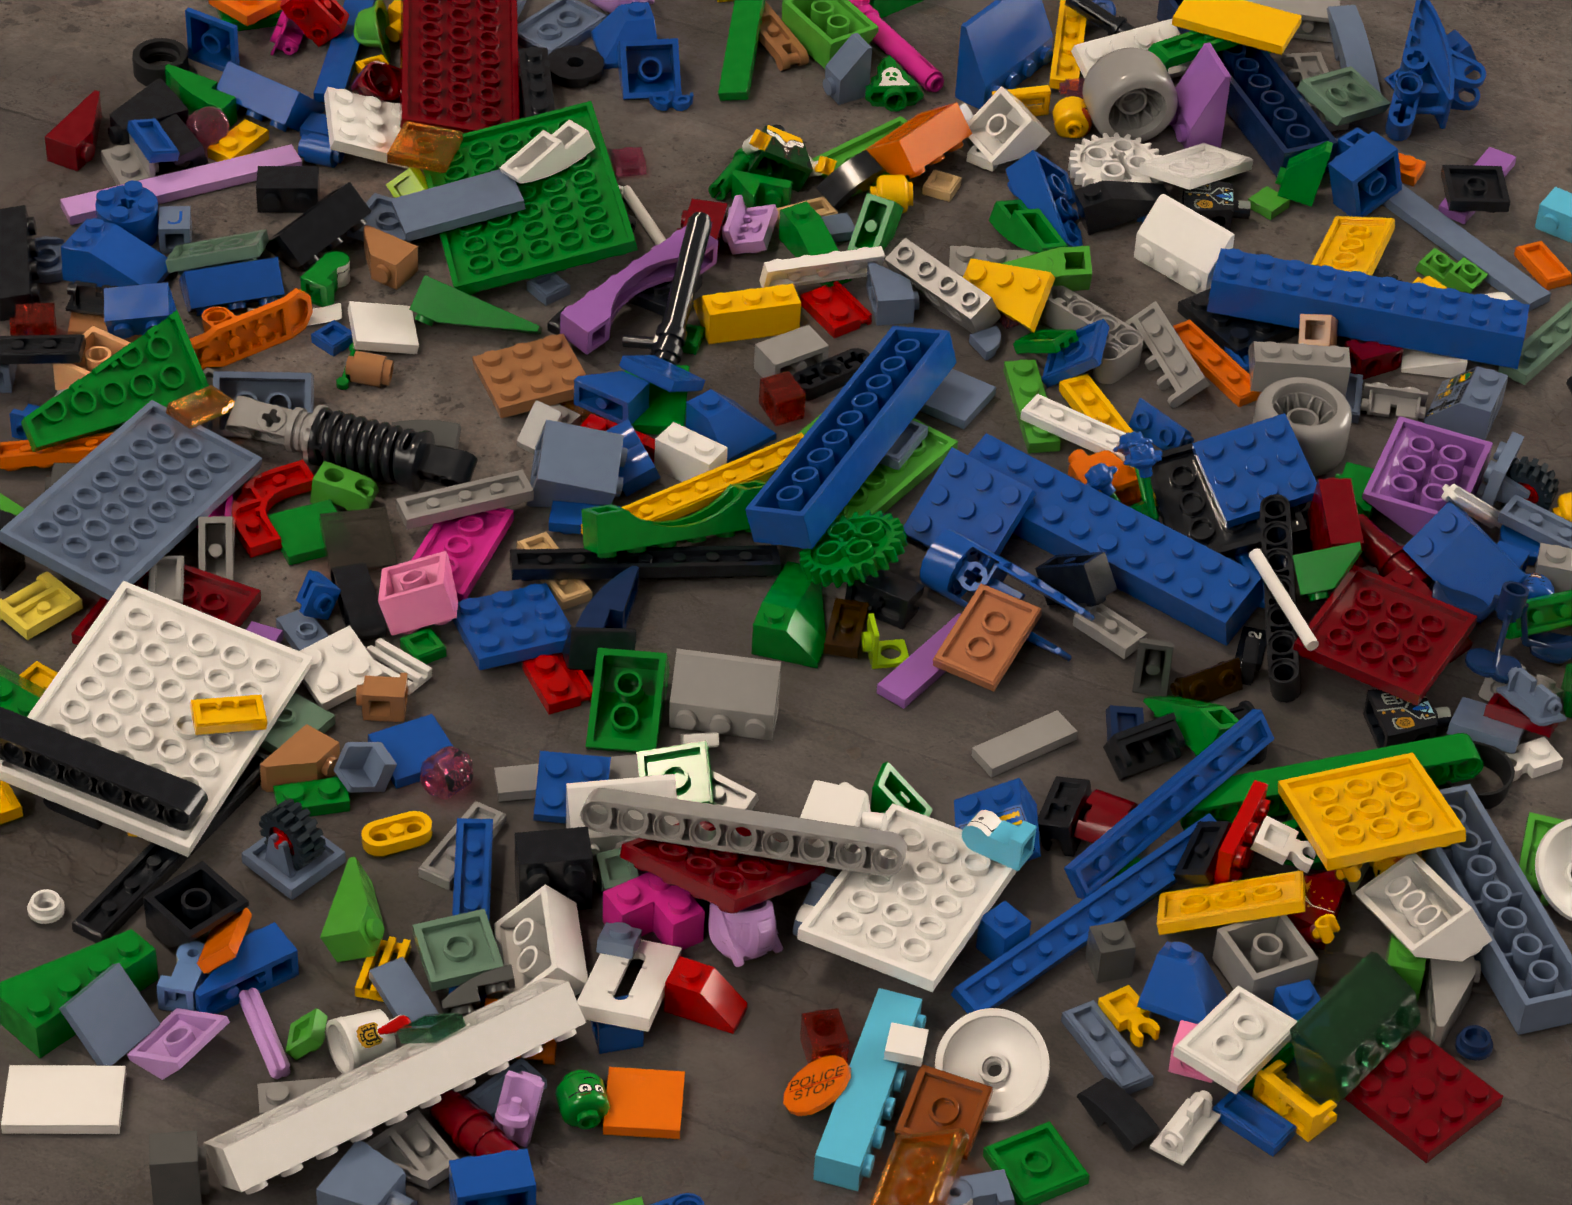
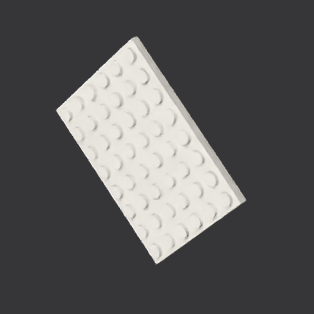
(133, 693)

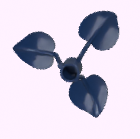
(1509, 607)

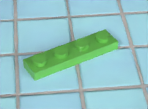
(1024, 384)

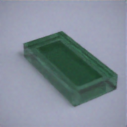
(431, 1028)

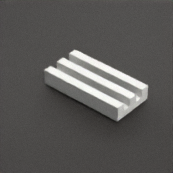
(399, 663)

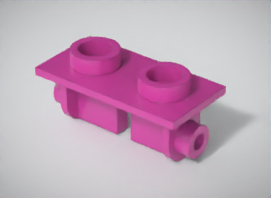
(286, 35)

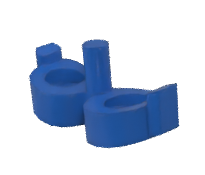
(664, 103)

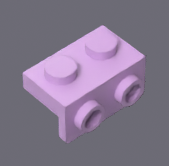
(749, 228)

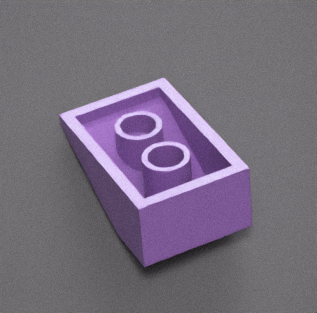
(1202, 100)

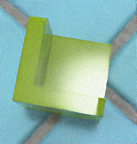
(408, 182)

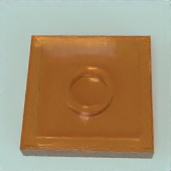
(425, 147)

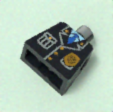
(1216, 203)
(1400, 722)

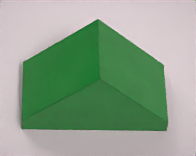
(893, 788)

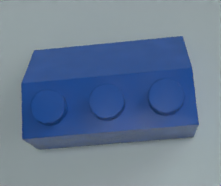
(267, 98)
(232, 285)

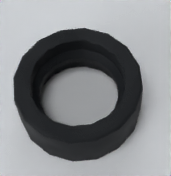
(157, 50)

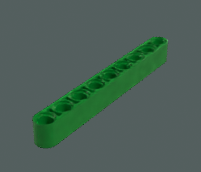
(1443, 758)

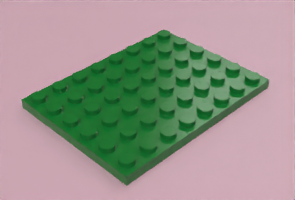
(566, 219)

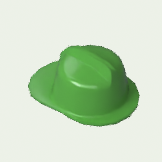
(371, 28)

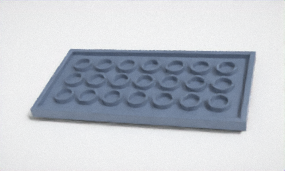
(130, 500)

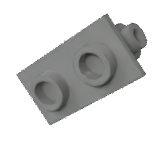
(1408, 401)

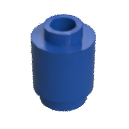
(316, 150)

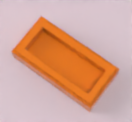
(1543, 265)

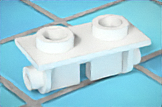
(1186, 1128)

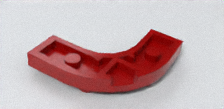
(259, 496)

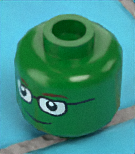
(582, 1098)

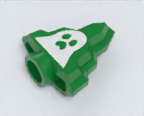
(892, 87)

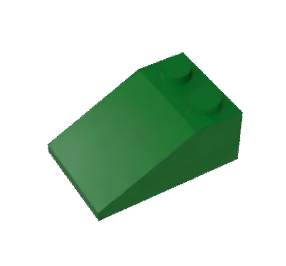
(627, 700)

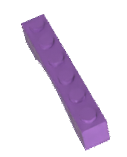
(590, 319)

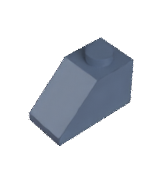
(849, 71)
(890, 296)

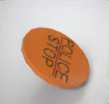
(817, 1085)

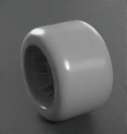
(1130, 94)
(1316, 414)

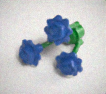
(1138, 454)

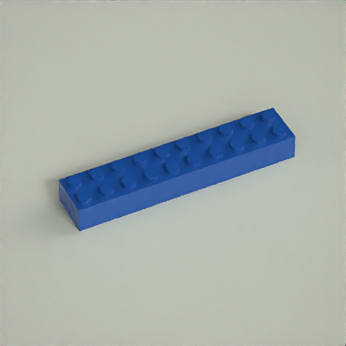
(1370, 307)
(850, 437)
(1143, 554)

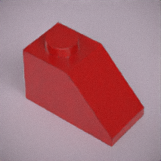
(703, 996)

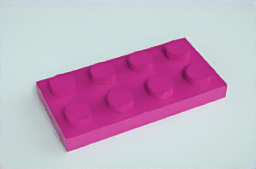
(469, 544)

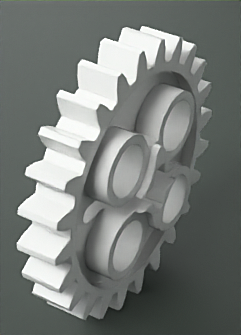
(1110, 160)

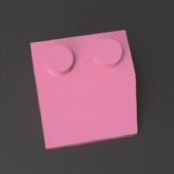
(418, 594)

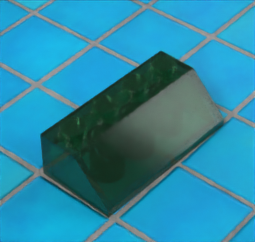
(1353, 1028)

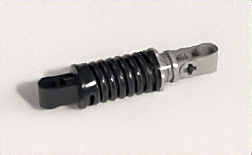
(354, 443)

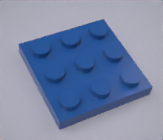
(1253, 464)
(970, 501)
(512, 625)

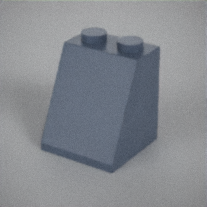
(576, 465)

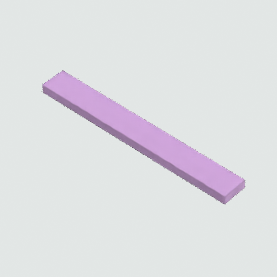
(191, 181)

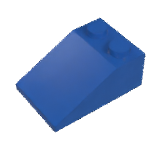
(110, 256)
(1462, 555)

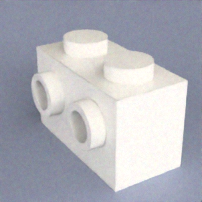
(686, 453)

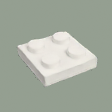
(338, 667)

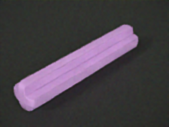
(264, 1033)

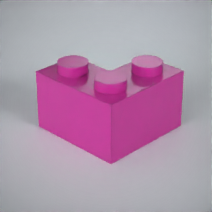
(656, 908)

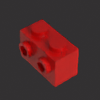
(317, 18)

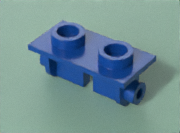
(1158, 427)

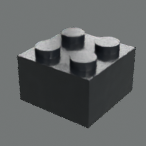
(556, 859)

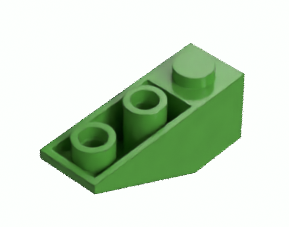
(1068, 265)

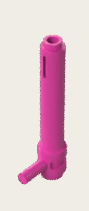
(899, 49)

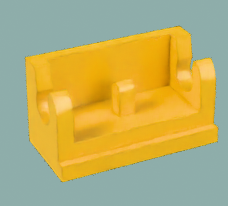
(1291, 1102)

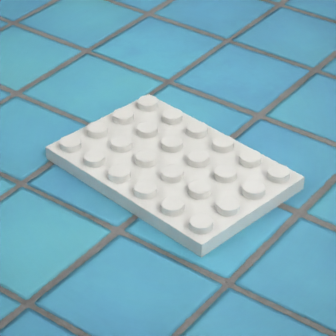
(916, 918)

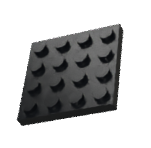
(1190, 508)

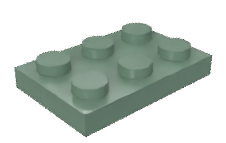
(1343, 96)
(217, 251)

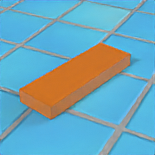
(224, 941)

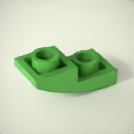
(1460, 276)

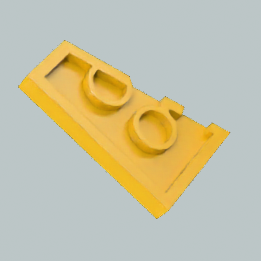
(1015, 290)

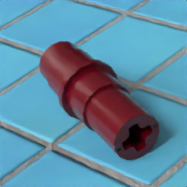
(1386, 554)
(469, 1126)

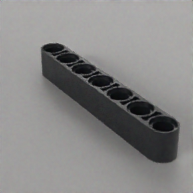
(1278, 550)
(99, 771)

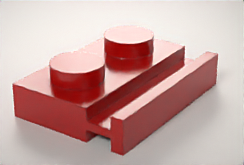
(835, 309)
(556, 684)

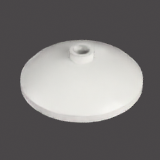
(1554, 867)
(1000, 1039)

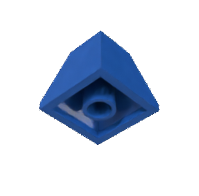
(626, 22)
(211, 40)
(727, 424)
(1181, 985)

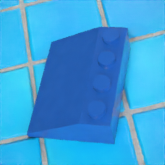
(1001, 48)

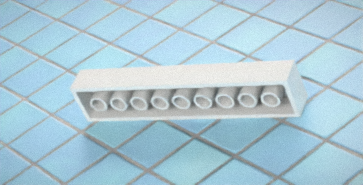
(392, 1085)

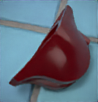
(378, 80)

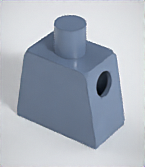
(364, 1179)

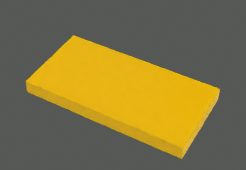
(1239, 22)
(1355, 243)
(1231, 902)

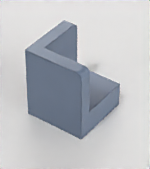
(365, 767)

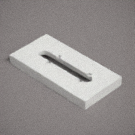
(645, 995)

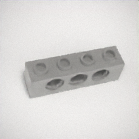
(943, 287)

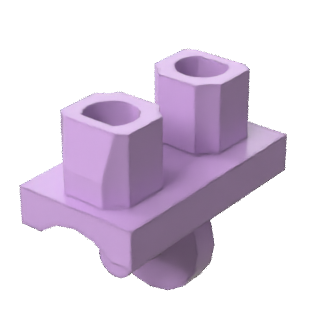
(519, 1106)

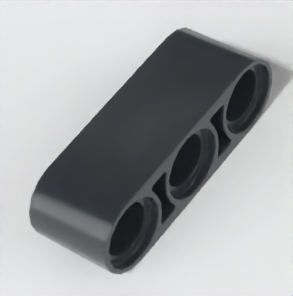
(358, 601)

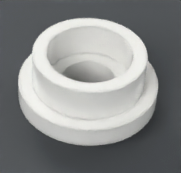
(45, 907)

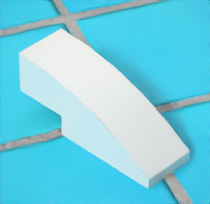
(549, 153)

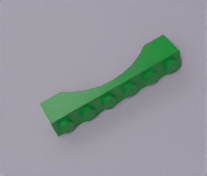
(616, 529)

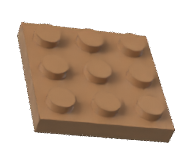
(528, 373)

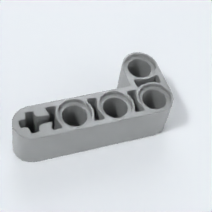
(1123, 343)

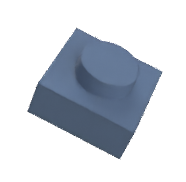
(619, 940)

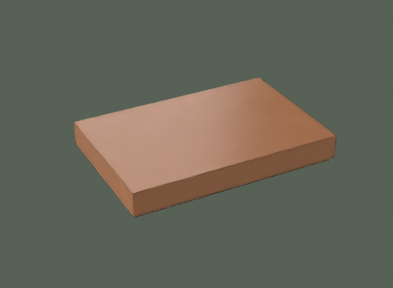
(987, 637)

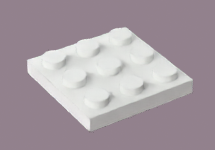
(361, 124)

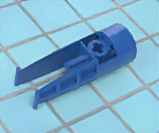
(956, 563)

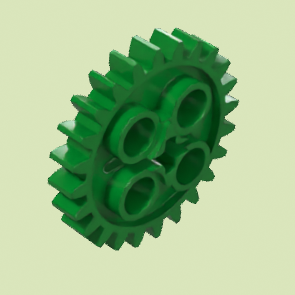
(854, 549)

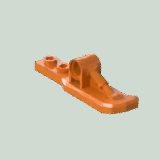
(234, 337)

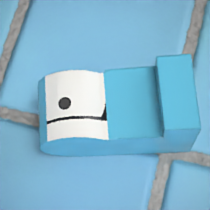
(1000, 839)

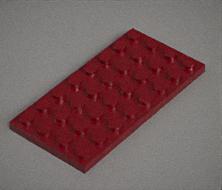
(459, 63)

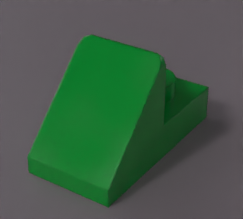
(761, 189)

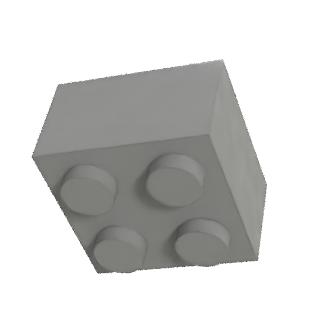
(1264, 955)

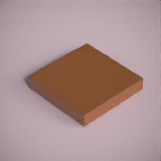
(944, 1103)

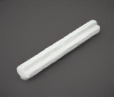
(1471, 505)

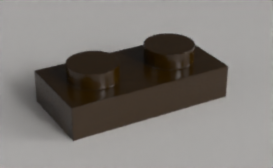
(845, 628)

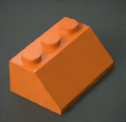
(921, 141)

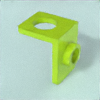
(874, 647)

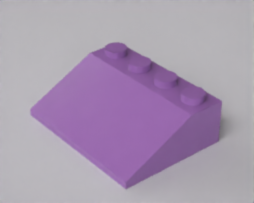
(1418, 465)

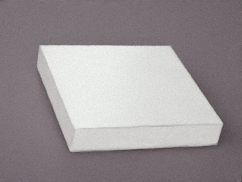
(383, 327)

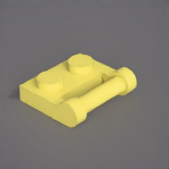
(39, 606)

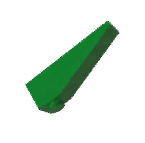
(456, 308)
(791, 620)

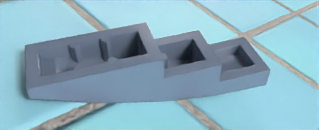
(1351, 42)

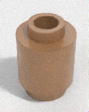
(369, 369)

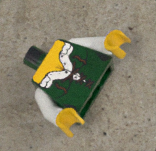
(783, 156)

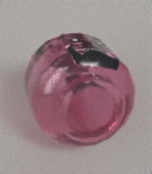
(446, 772)

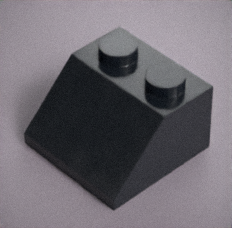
(191, 905)

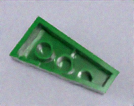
(34, 997)

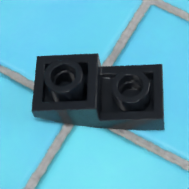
(848, 178)
(1124, 1115)

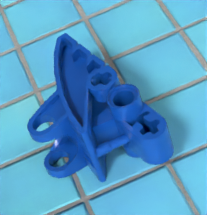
(1430, 75)

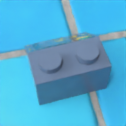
(1468, 402)

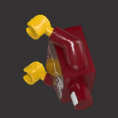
(1322, 905)

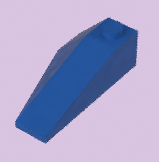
(1046, 187)

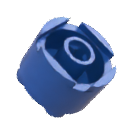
(131, 209)

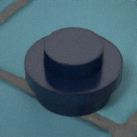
(1474, 1043)

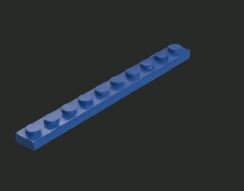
(1070, 930)

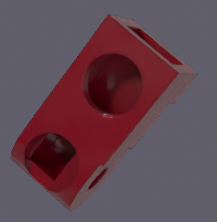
(1373, 358)

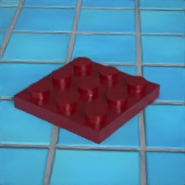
(1424, 1097)

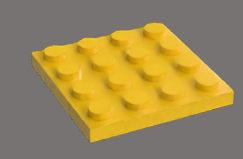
(1371, 811)

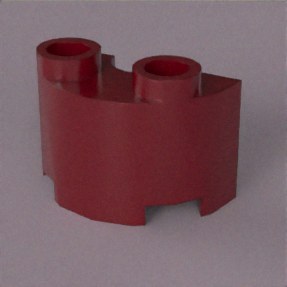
(1103, 815)

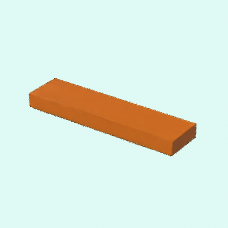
(1217, 364)

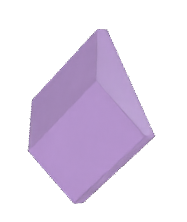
(176, 1041)

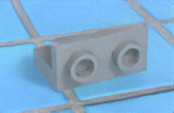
(128, 163)

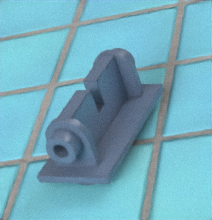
(1537, 704)

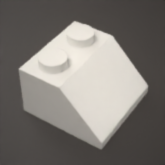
(1005, 128)

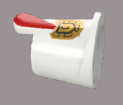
(362, 1038)

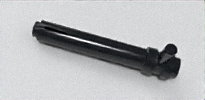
(672, 331)

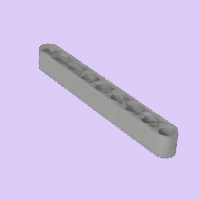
(760, 824)

